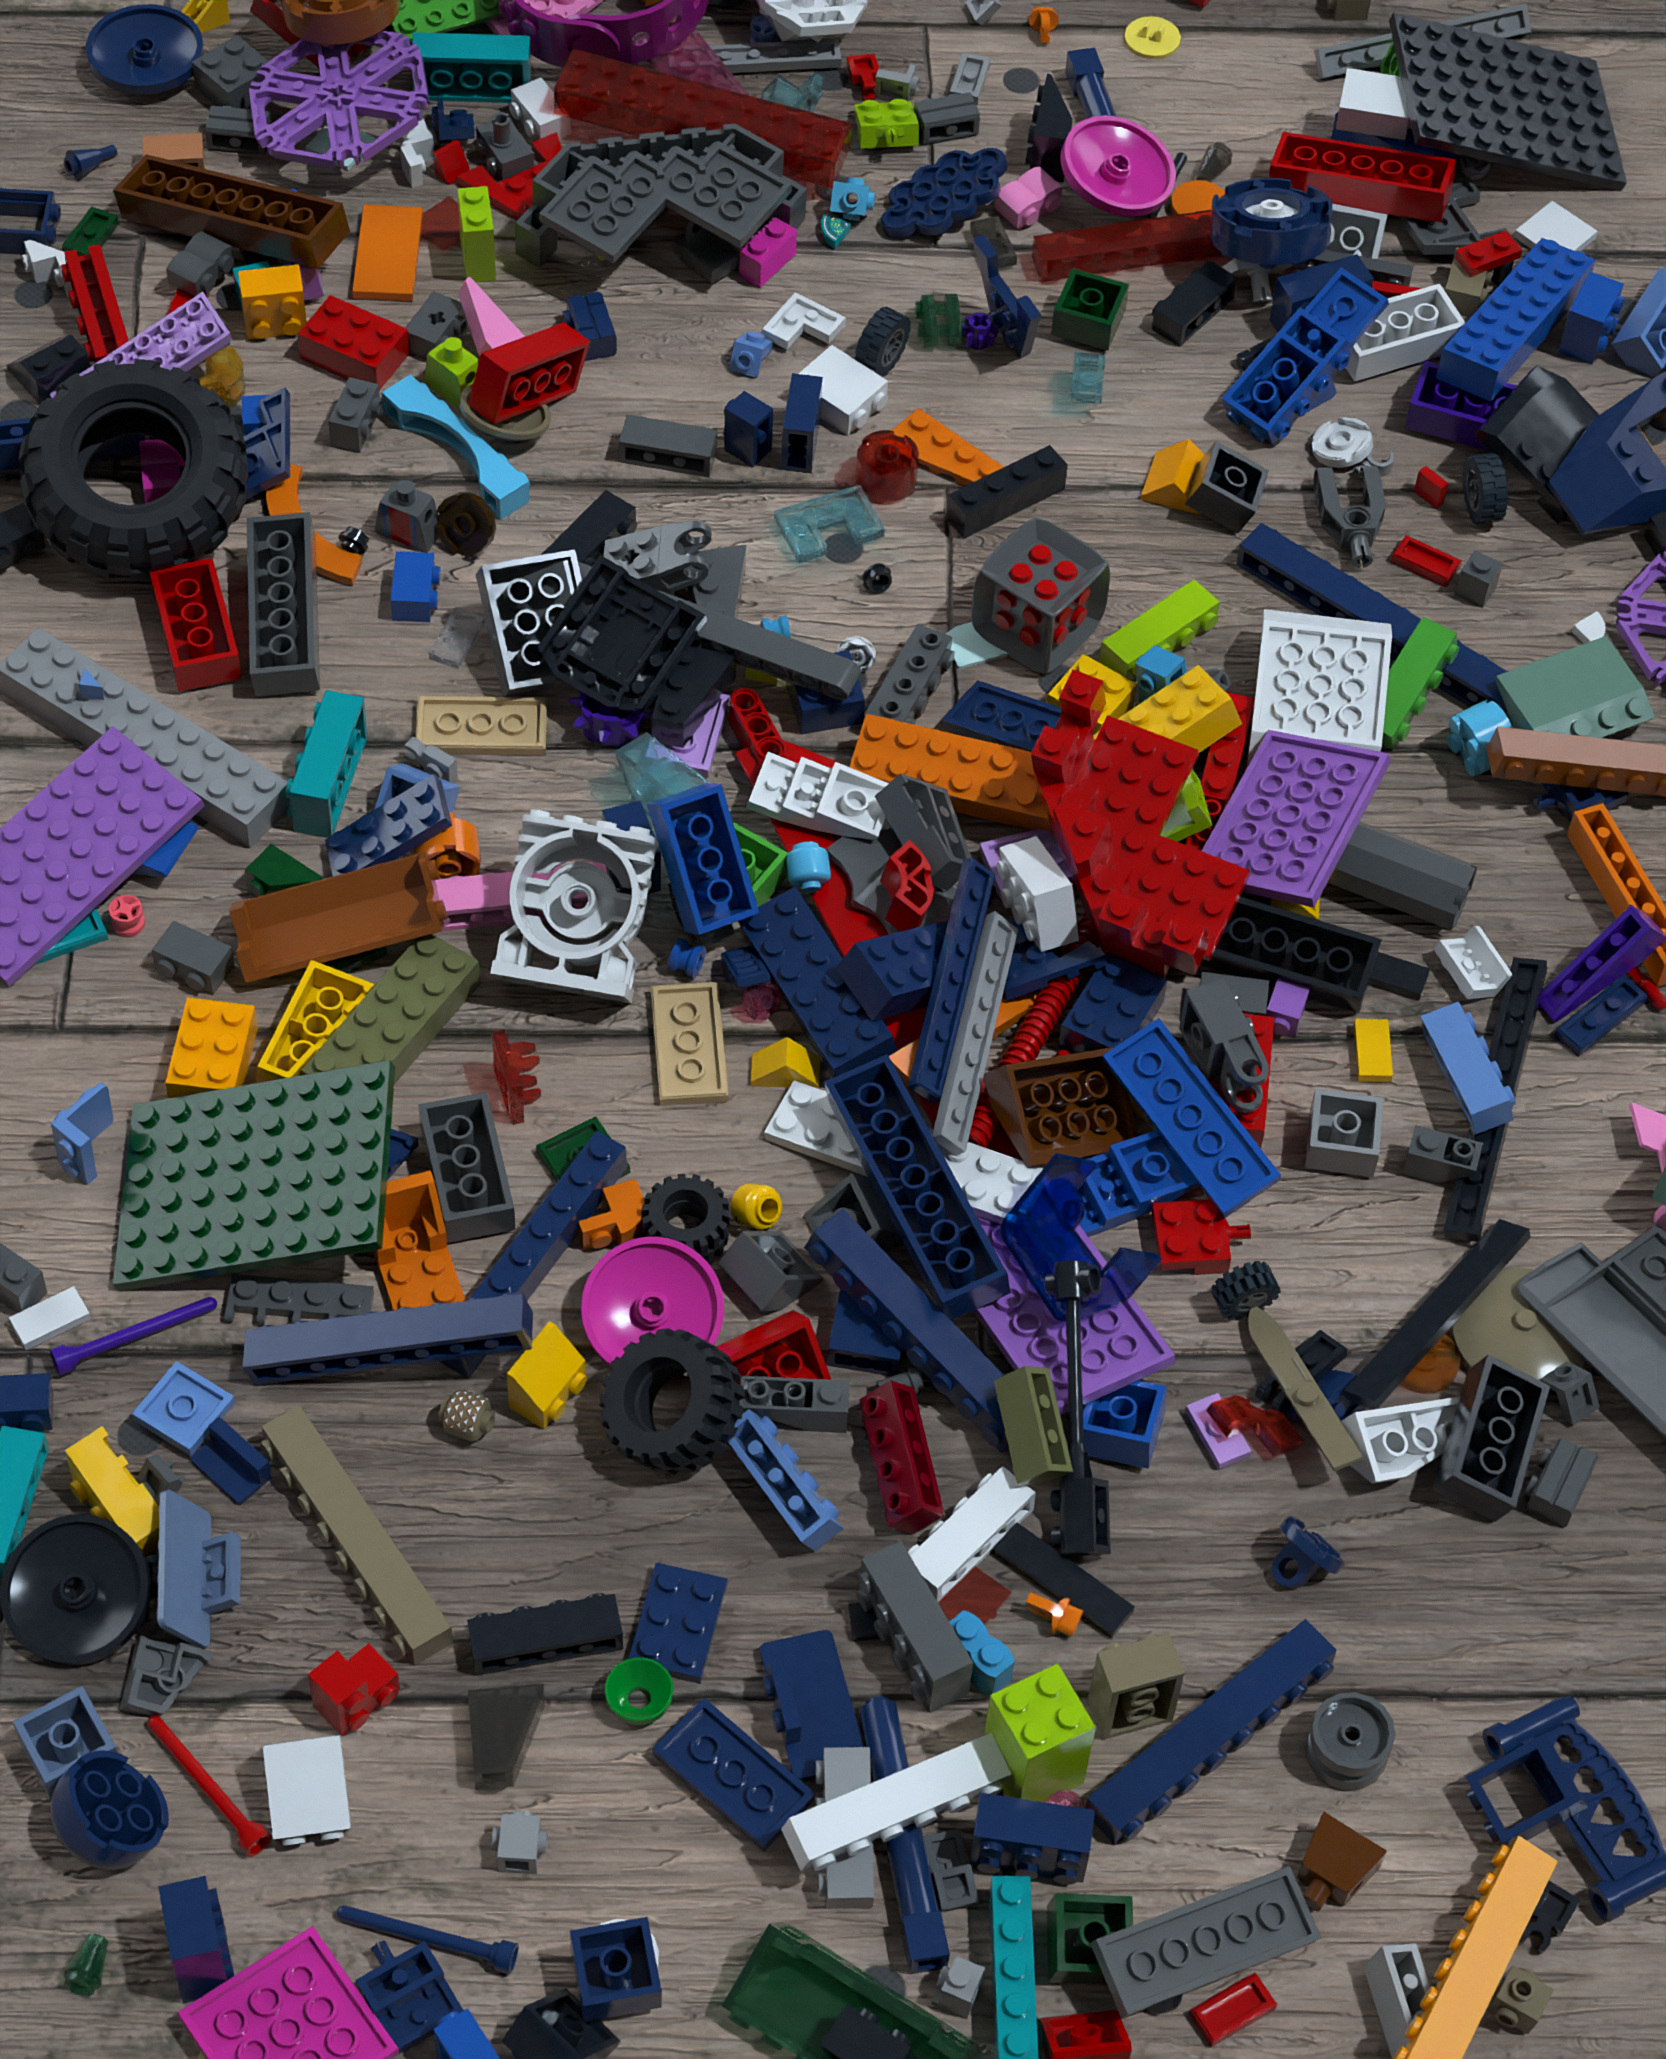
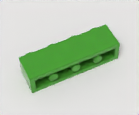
(1414, 675)

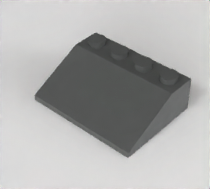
(520, 607)

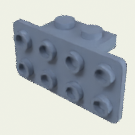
(194, 1570)

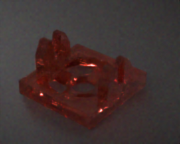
(507, 1066)

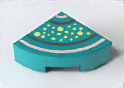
(834, 230)

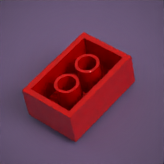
(353, 342)

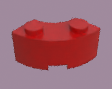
(909, 887)

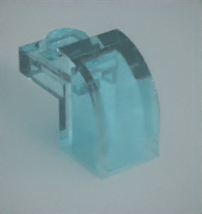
(800, 97)
(1087, 377)

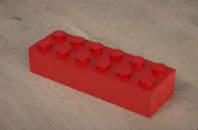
(1367, 175)

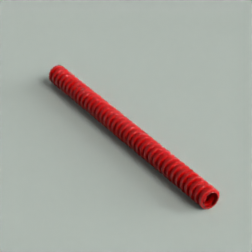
(1032, 1033)

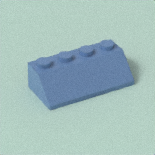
(1643, 335)

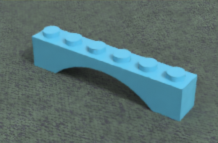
(419, 411)

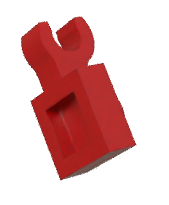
(863, 70)

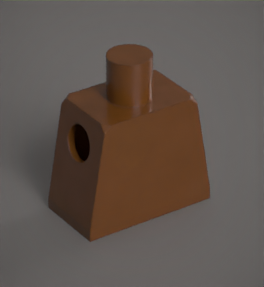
(1337, 1863)

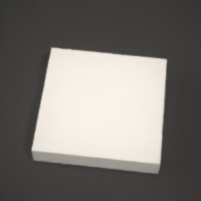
(1556, 225)

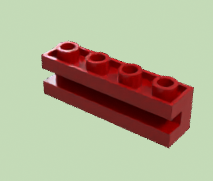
(96, 302)

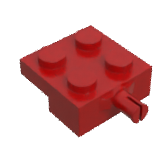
(1194, 1236)

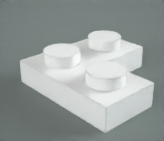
(801, 316)

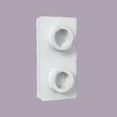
(1474, 964)

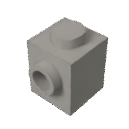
(519, 1842)

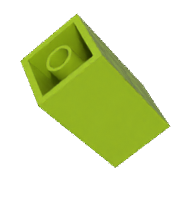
(1041, 1734)

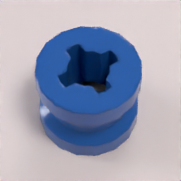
(686, 958)

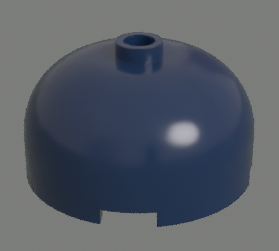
(108, 1811)

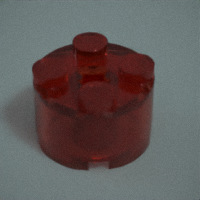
(887, 466)

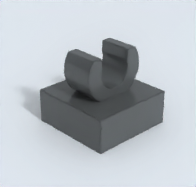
(159, 1477)

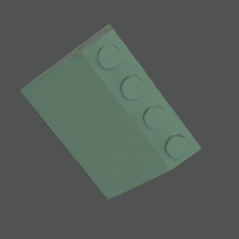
(1576, 693)

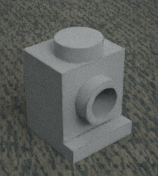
(958, 1987)

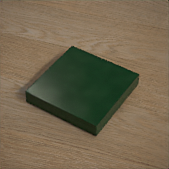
(563, 1148)

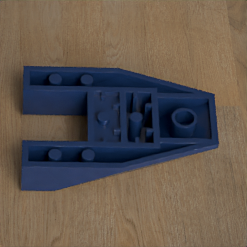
(1612, 471)

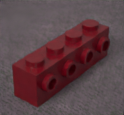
(901, 1457)

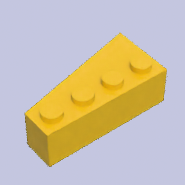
(313, 1015)

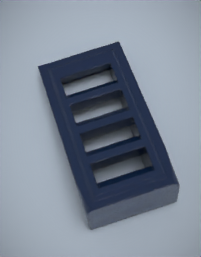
(744, 967)

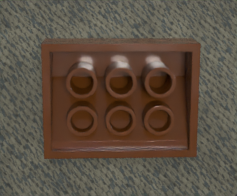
(1061, 1106)

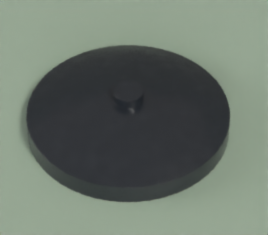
(75, 1589)

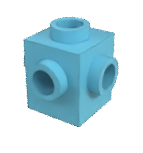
(841, 194)

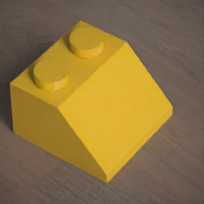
(546, 1377)

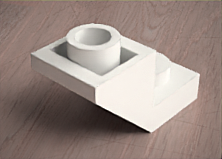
(415, 151)
(45, 263)

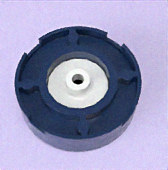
(1271, 222)

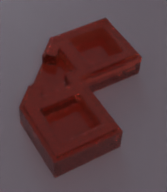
(1237, 1416)

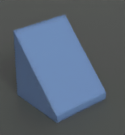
(90, 687)

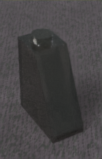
(502, 1731)

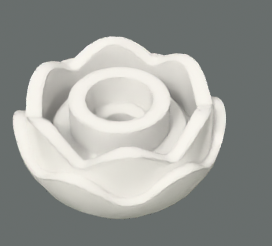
(863, 647)

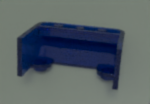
(1043, 1233)

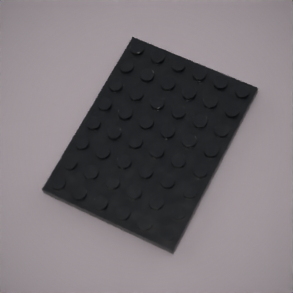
(1506, 102)

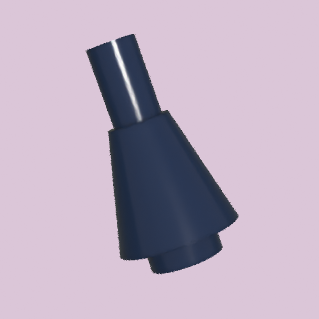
(84, 160)

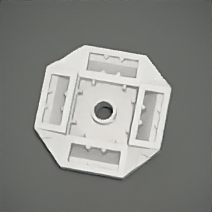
(812, 18)

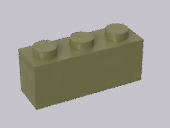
(1033, 1426)

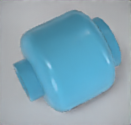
(808, 867)

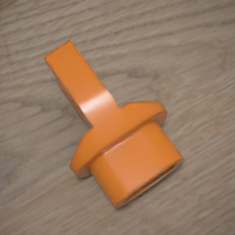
(1043, 20)
(1062, 1615)

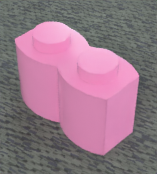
(1028, 197)

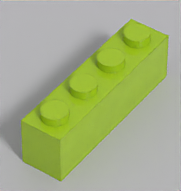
(1166, 625)

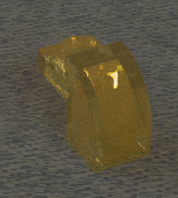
(225, 375)

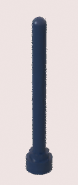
(500, 1955)

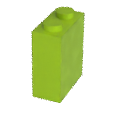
(477, 233)

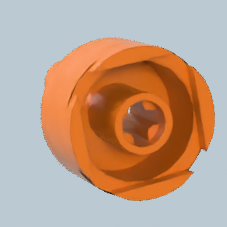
(454, 849)

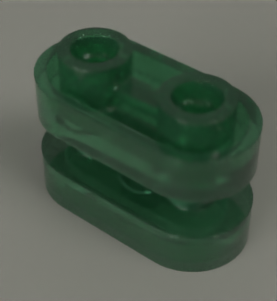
(928, 329)

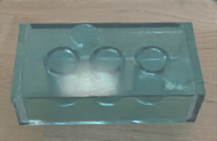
(654, 771)

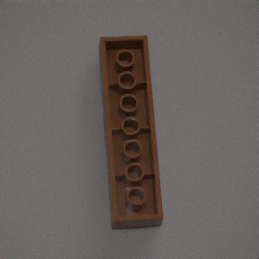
(232, 210)

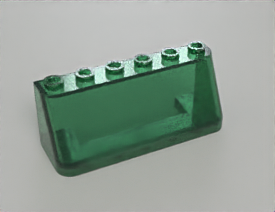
(800, 1987)

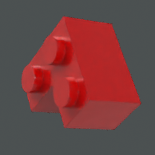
(352, 1688)

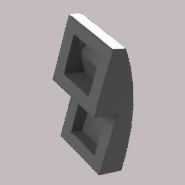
(950, 1870)

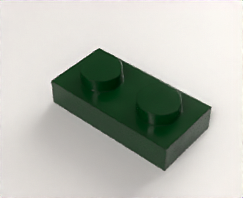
(91, 230)

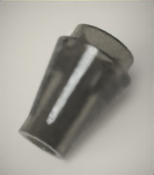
(1214, 162)

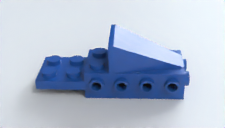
(1302, 358)

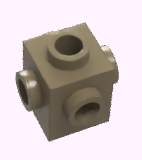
(1519, 1999)

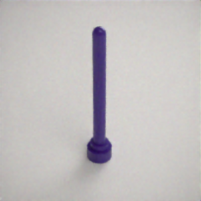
(68, 1357)

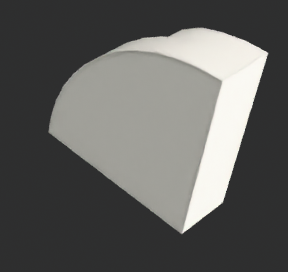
(1590, 628)

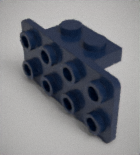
(808, 1698)

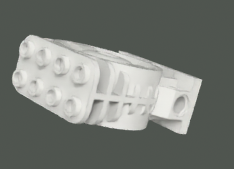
(543, 847)

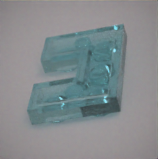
(804, 520)

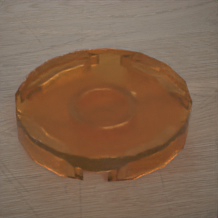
(1435, 1370)

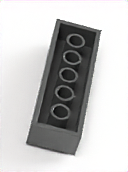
(283, 604)

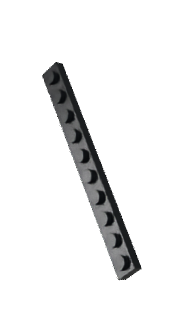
(1509, 1050)

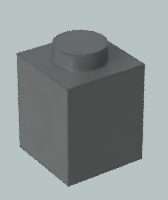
(1478, 578)

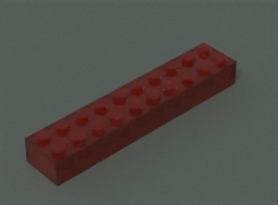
(651, 102)

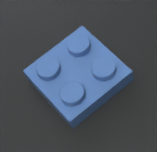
(183, 1408)

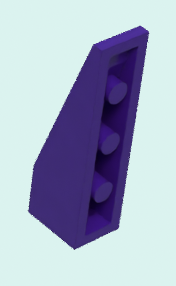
(1604, 961)

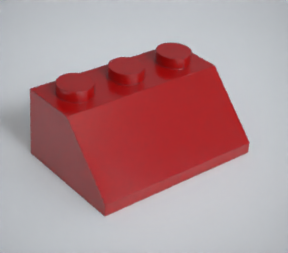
(778, 1349)

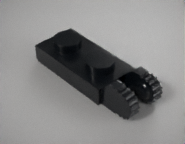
(1318, 1354)

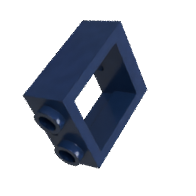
(31, 204)
(1540, 1822)

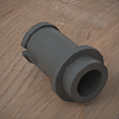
(910, 1377)

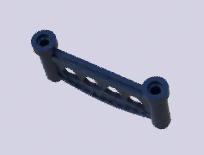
(1621, 1877)

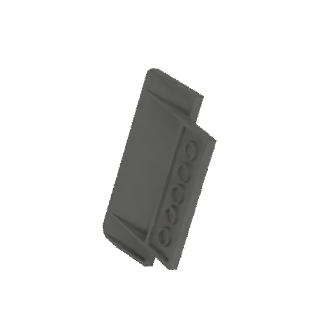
(1612, 1315)

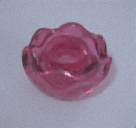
(761, 1000)

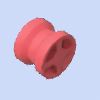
(132, 909)

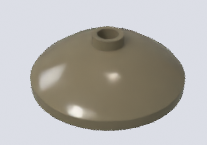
(517, 428)

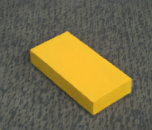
(1373, 1050)

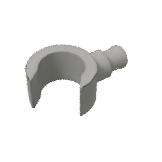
(1384, 468)

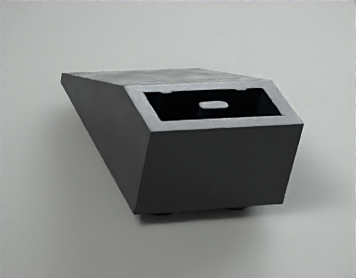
(1051, 129)

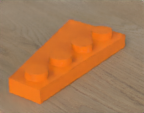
(945, 450)

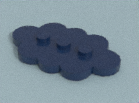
(944, 192)

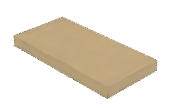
(483, 724)
(689, 1043)

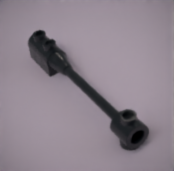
(1080, 1497)

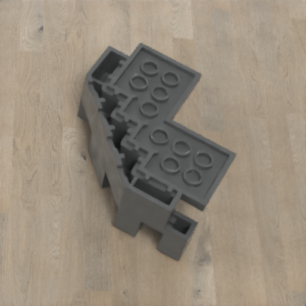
(617, 187)

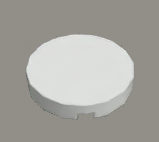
(1342, 442)

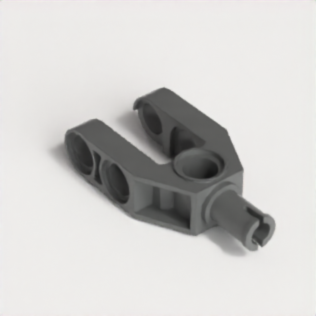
(1356, 525)

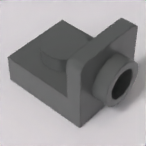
(1574, 1391)

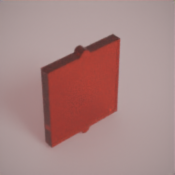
(441, 224)
(975, 1594)

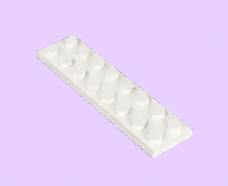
(985, 1176)

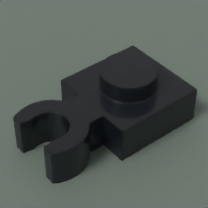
(1551, 1913)

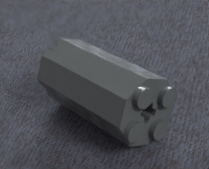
(1404, 875)

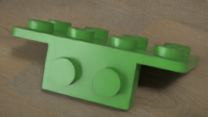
(442, 15)

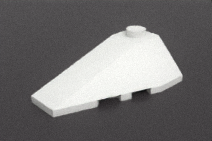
(1400, 1437)

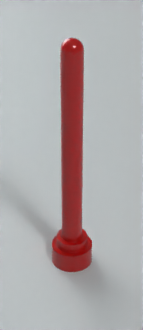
(252, 1836)

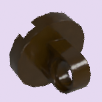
(465, 523)

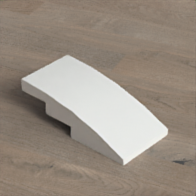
(818, 797)

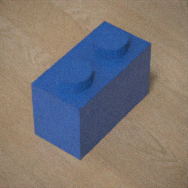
(413, 587)

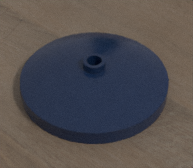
(144, 49)

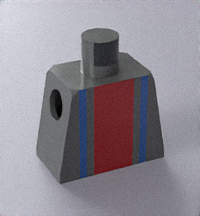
(408, 516)

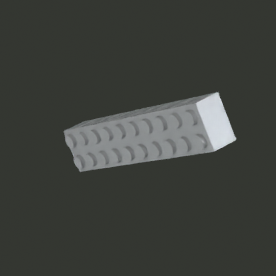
(235, 790)

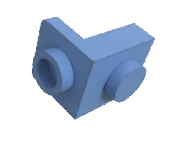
(749, 352)

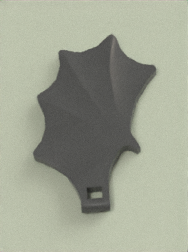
(864, 864)

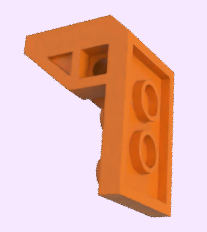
(414, 1246)

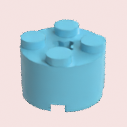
(1472, 732)

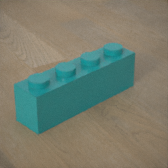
(21, 1467)

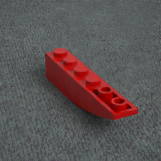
(1223, 768)

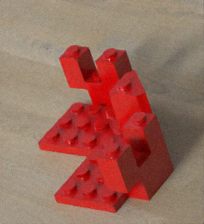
(1107, 809)

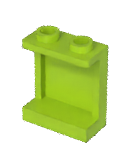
(1189, 812)

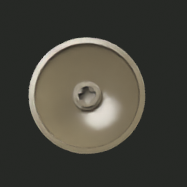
(1510, 1331)

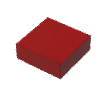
(1431, 487)

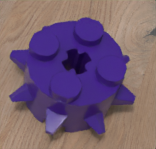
(606, 725)

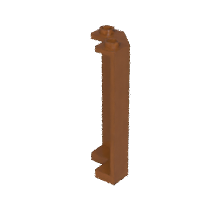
(338, 916)

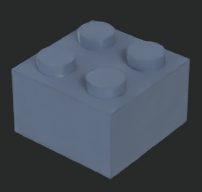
(61, 1735)

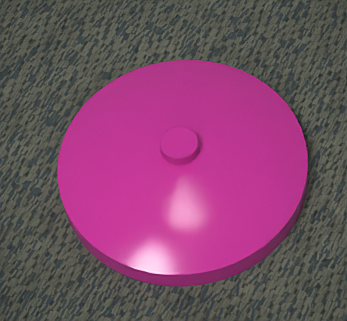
(1118, 166)
(646, 1289)

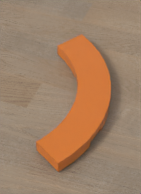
(330, 559)

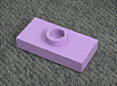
(1221, 1449)

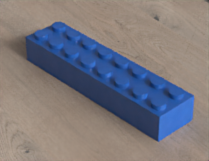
(1514, 319)

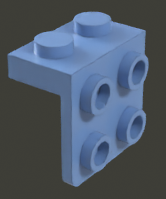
(77, 1127)

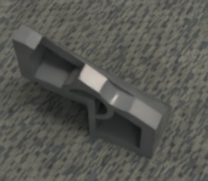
(159, 1675)

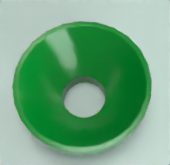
(634, 1676)

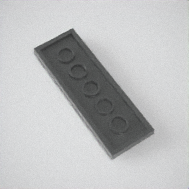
(1205, 1941)

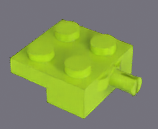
(886, 124)

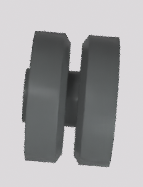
(1350, 1741)

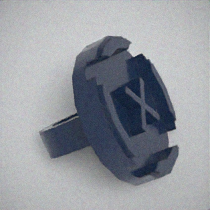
(1308, 1550)

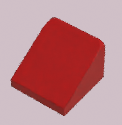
(450, 162)

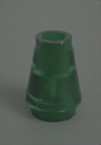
(87, 1966)

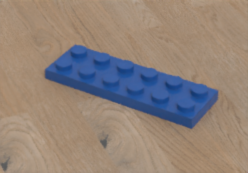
(1191, 1117)

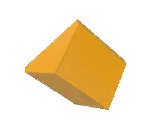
(1172, 476)

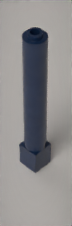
(1086, 81)
(920, 1920)

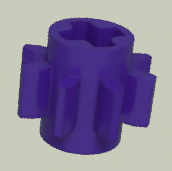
(979, 331)

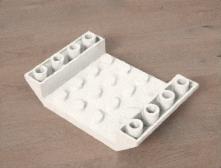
(1321, 679)

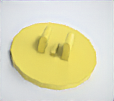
(1152, 37)

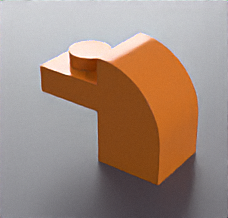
(621, 1217)

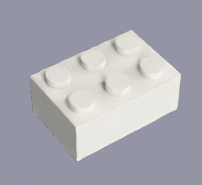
(1038, 894)

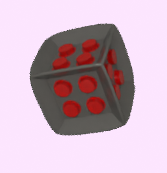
(1040, 595)

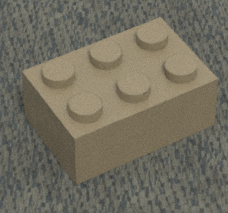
(1135, 1685)

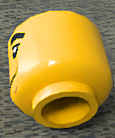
(756, 1206)

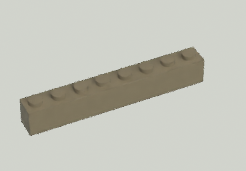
(356, 1535)

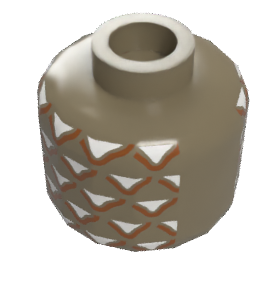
(466, 1415)

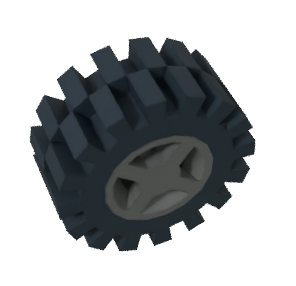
(1245, 1289)

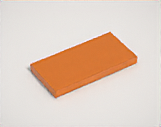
(387, 253)

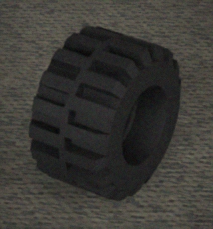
(690, 1198)

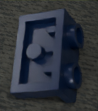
(453, 125)

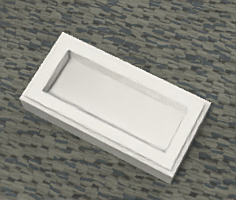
(49, 1318)

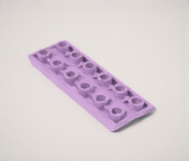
(177, 339)

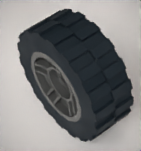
(883, 340)
(1485, 488)

